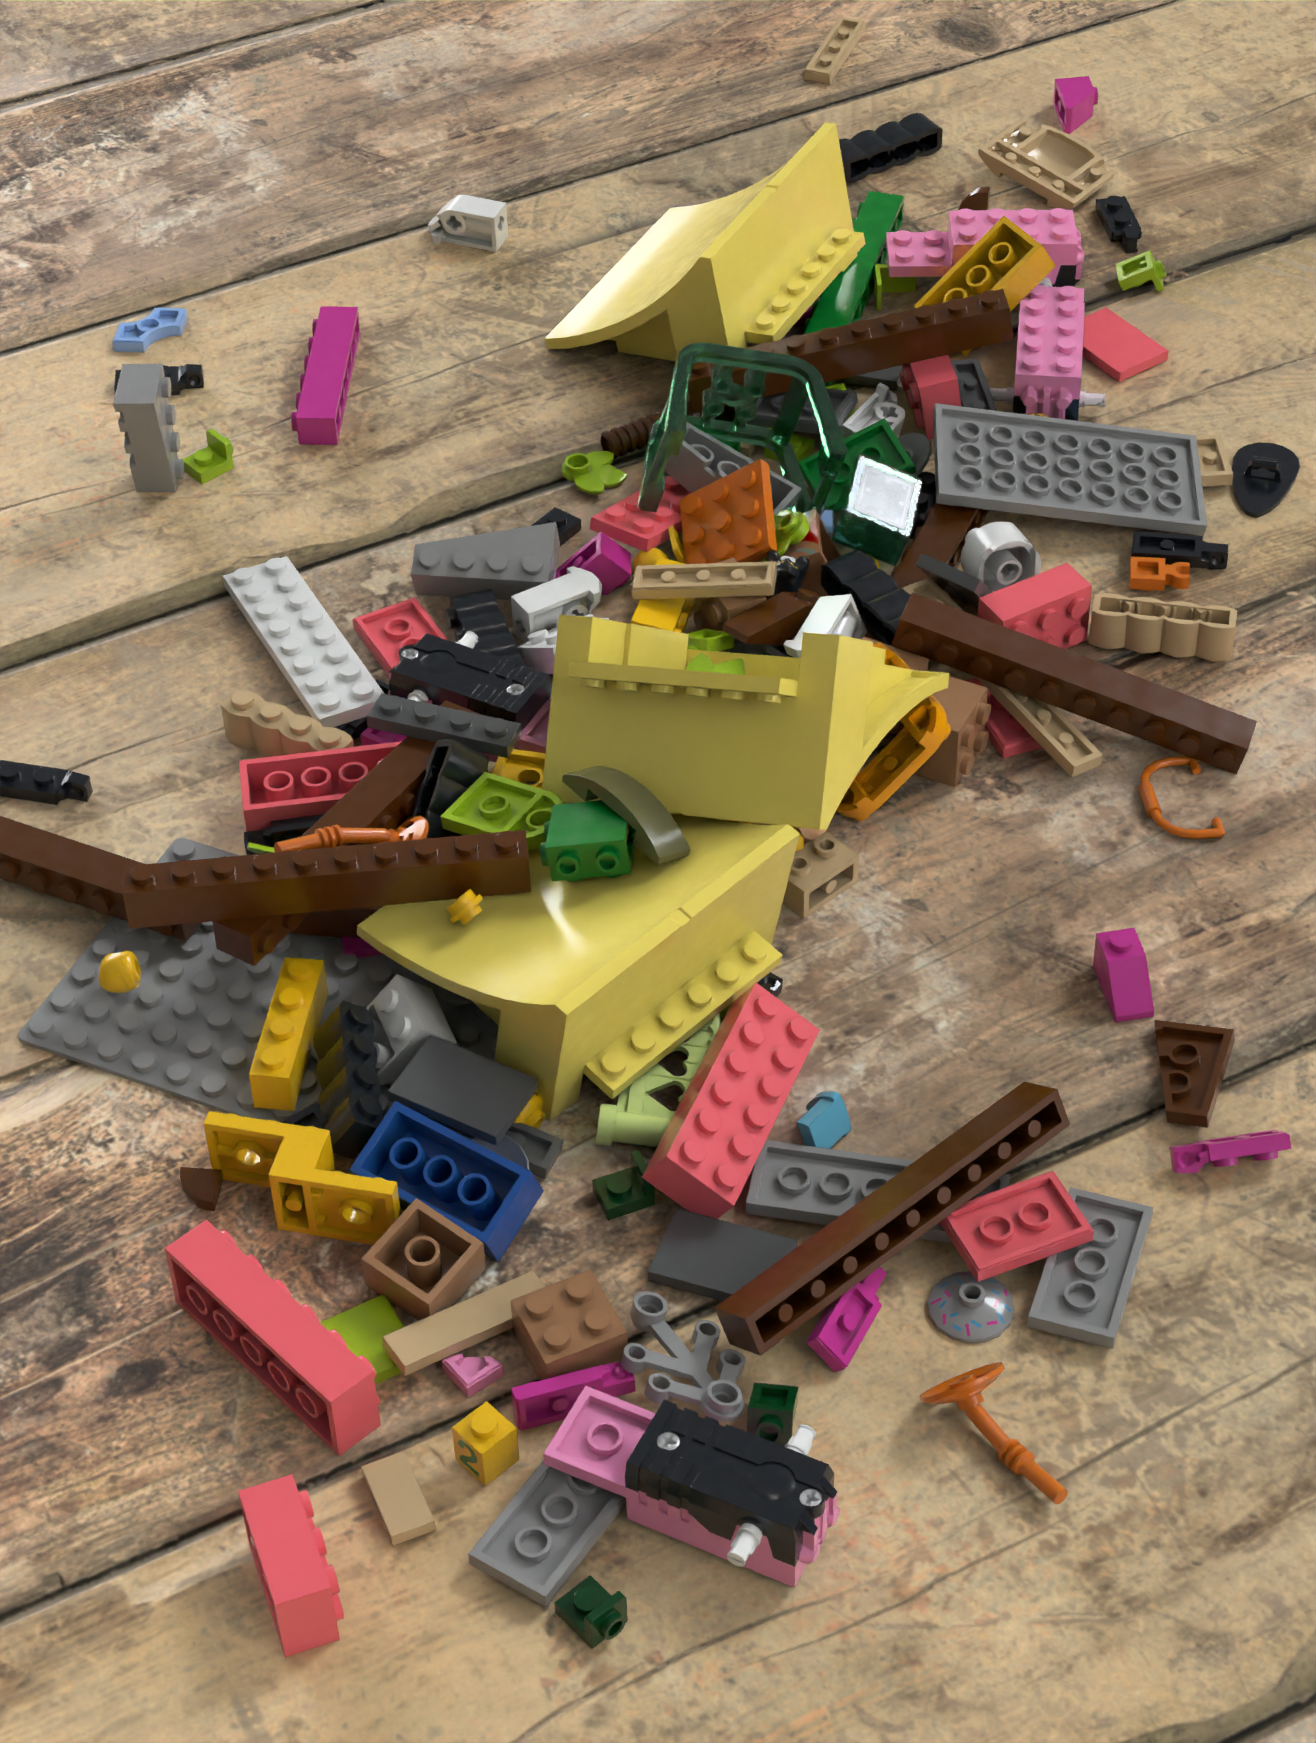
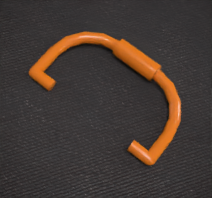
(1153, 808)

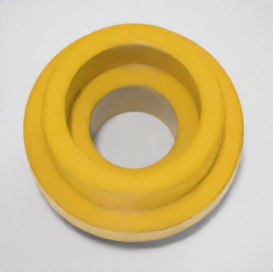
(465, 907)

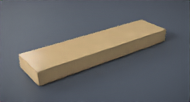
(834, 50)
(704, 580)
(457, 1326)

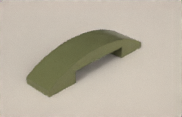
(655, 828)

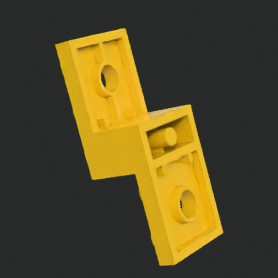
(302, 1178)

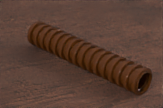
(636, 433)

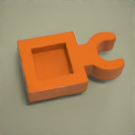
(1153, 574)

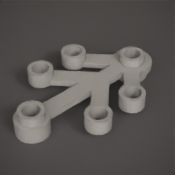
(717, 1398)

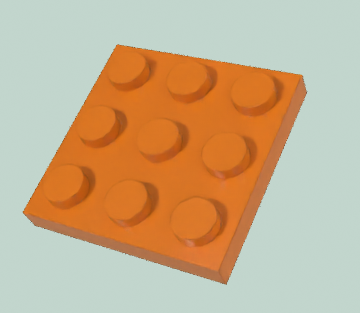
(730, 518)

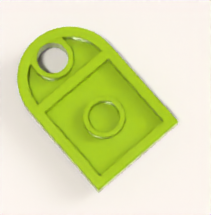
(501, 805)

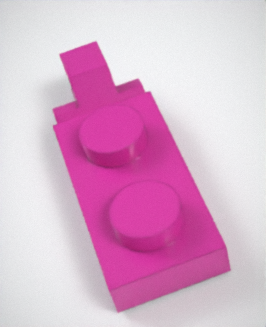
(1225, 1150)
(847, 1322)
(554, 1397)

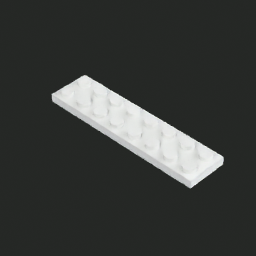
(304, 641)

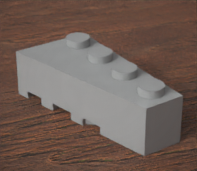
(148, 427)
(706, 460)
(494, 560)

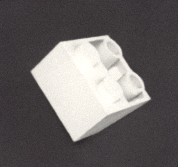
(403, 1020)

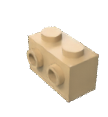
(820, 874)

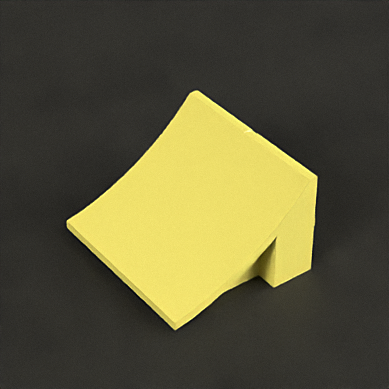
(727, 265)
(723, 744)
(605, 967)

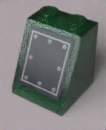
(876, 509)

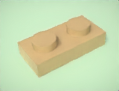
(1213, 461)

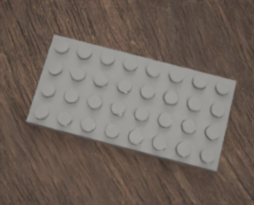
(1068, 469)

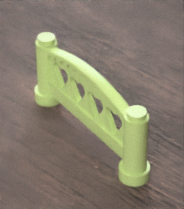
(640, 1117)

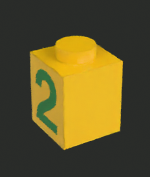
(485, 1443)

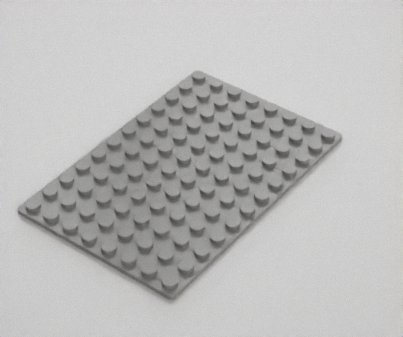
(203, 1011)

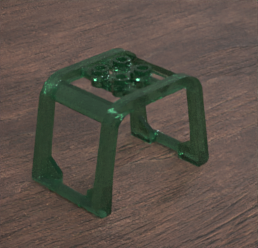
(670, 429)

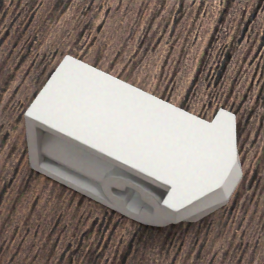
(471, 223)
(879, 406)
(540, 606)
(829, 616)

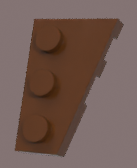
(1192, 1069)

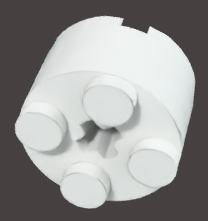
(999, 555)

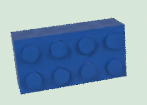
(451, 1175)

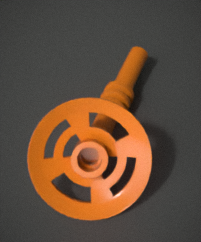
(337, 836)
(966, 1392)

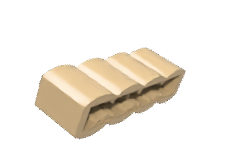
(1167, 627)
(275, 728)

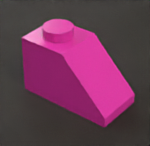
(1074, 101)
(604, 559)
(1123, 974)

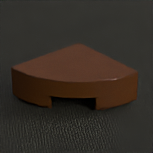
(976, 200)
(202, 1186)

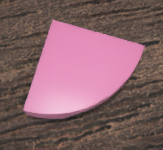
(472, 1373)

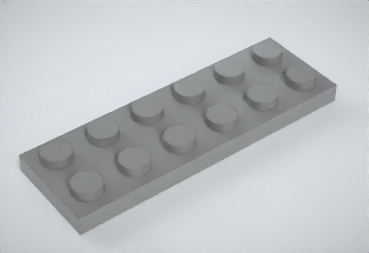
(824, 1183)

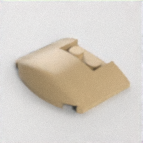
(1047, 163)

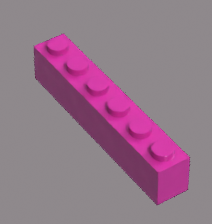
(326, 376)

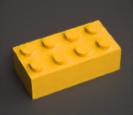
(999, 260)

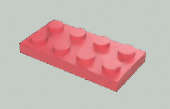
(638, 527)

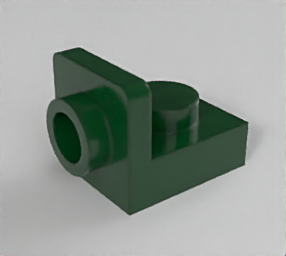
(624, 1190)
(772, 1412)
(593, 1612)

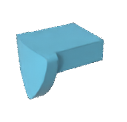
(825, 1120)

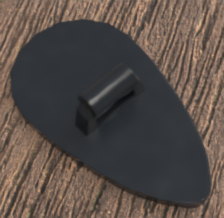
(1263, 476)

